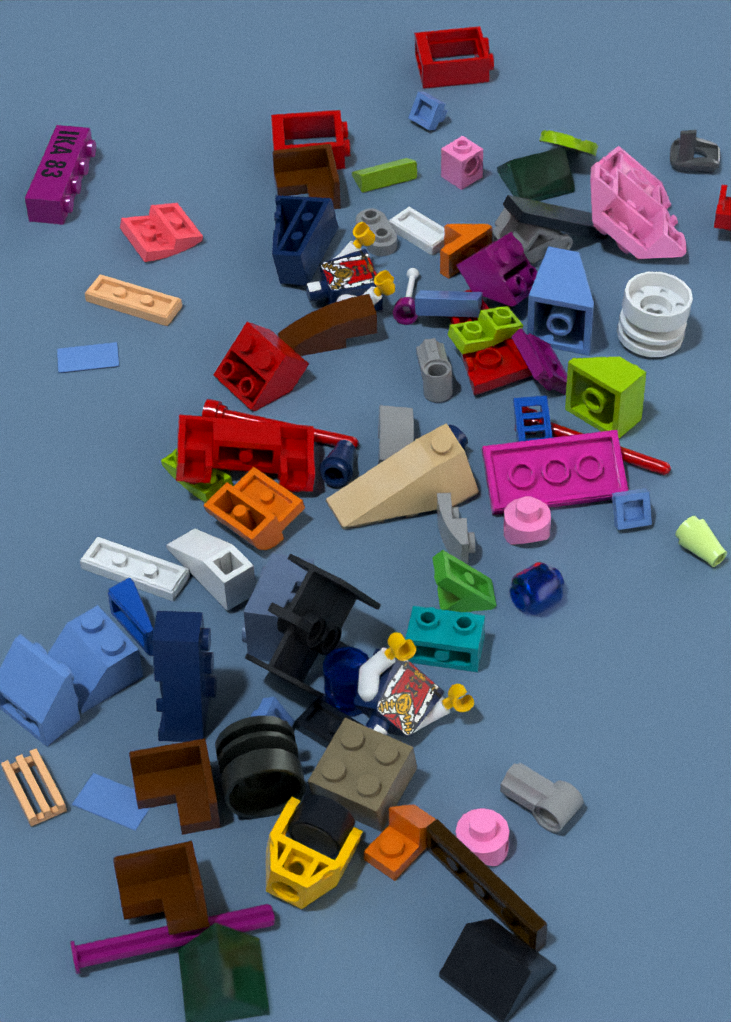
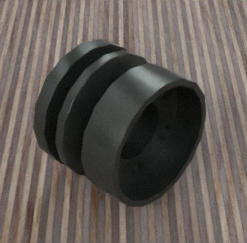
(259, 766)

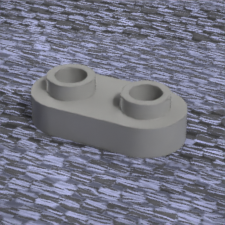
(385, 236)

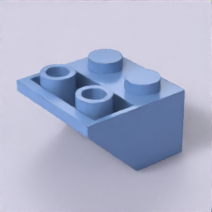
(37, 691)

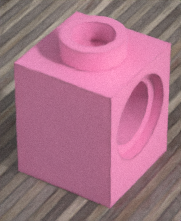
(461, 162)

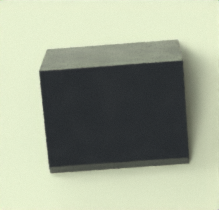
(495, 969)

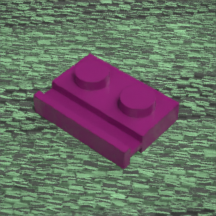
(541, 361)

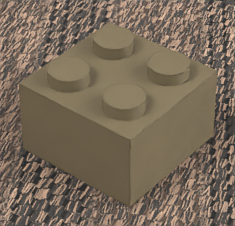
(364, 772)

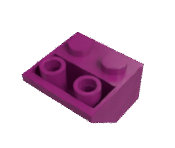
(500, 271)

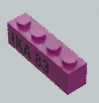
(60, 174)

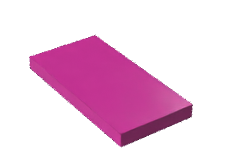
(555, 470)

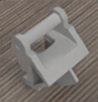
(533, 238)

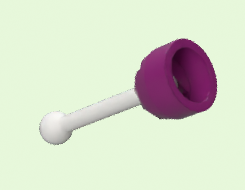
(407, 303)

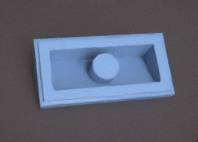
(448, 303)

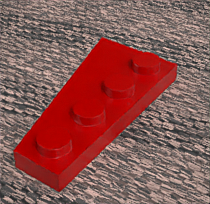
(493, 365)

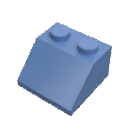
(97, 656)

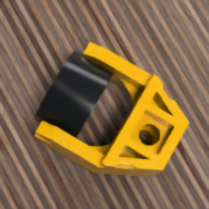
(319, 832)

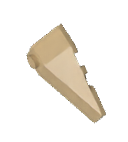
(407, 482)

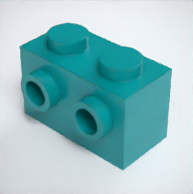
(446, 638)

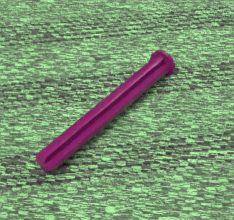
(159, 938)

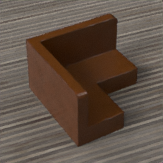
(307, 171)
(180, 776)
(165, 882)

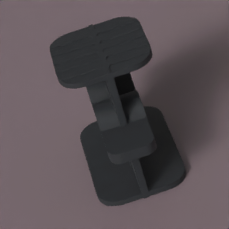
(311, 623)

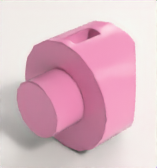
(526, 521)
(485, 835)

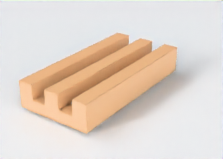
(22, 764)

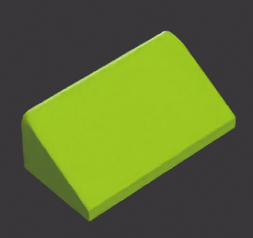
(385, 174)

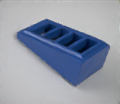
(544, 415)
(131, 613)

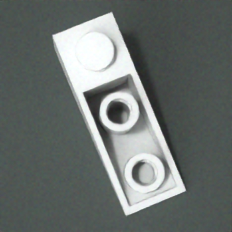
(216, 566)

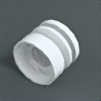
(654, 314)

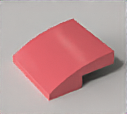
(162, 232)

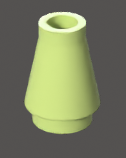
(700, 540)

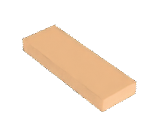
(133, 300)

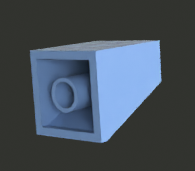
(561, 303)

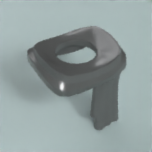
(683, 151)

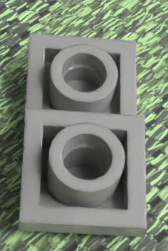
(394, 430)
(454, 529)

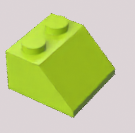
(605, 392)

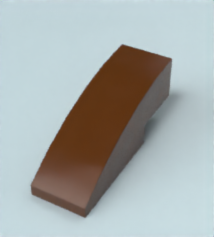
(331, 326)

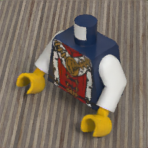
(352, 274)
(401, 696)

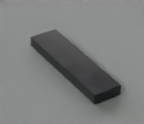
(552, 216)

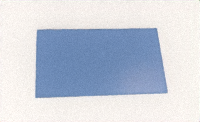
(87, 357)
(110, 801)

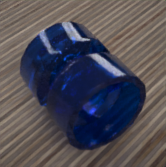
(342, 677)

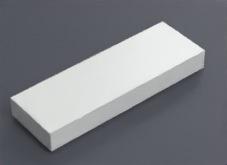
(146, 571)

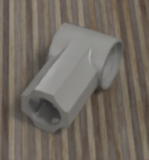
(435, 370)
(550, 802)

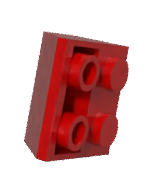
(260, 367)

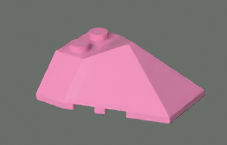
(633, 208)

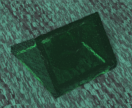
(538, 175)
(223, 976)

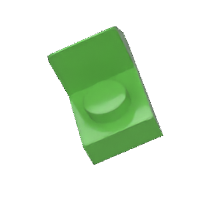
(461, 586)

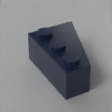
(301, 236)
(184, 674)

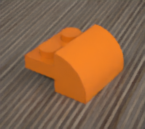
(255, 509)

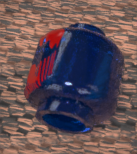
(536, 588)

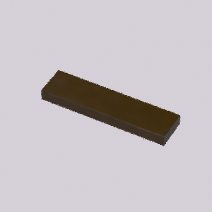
(486, 886)

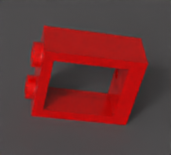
(453, 43)
(312, 126)

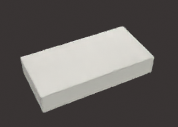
(419, 230)

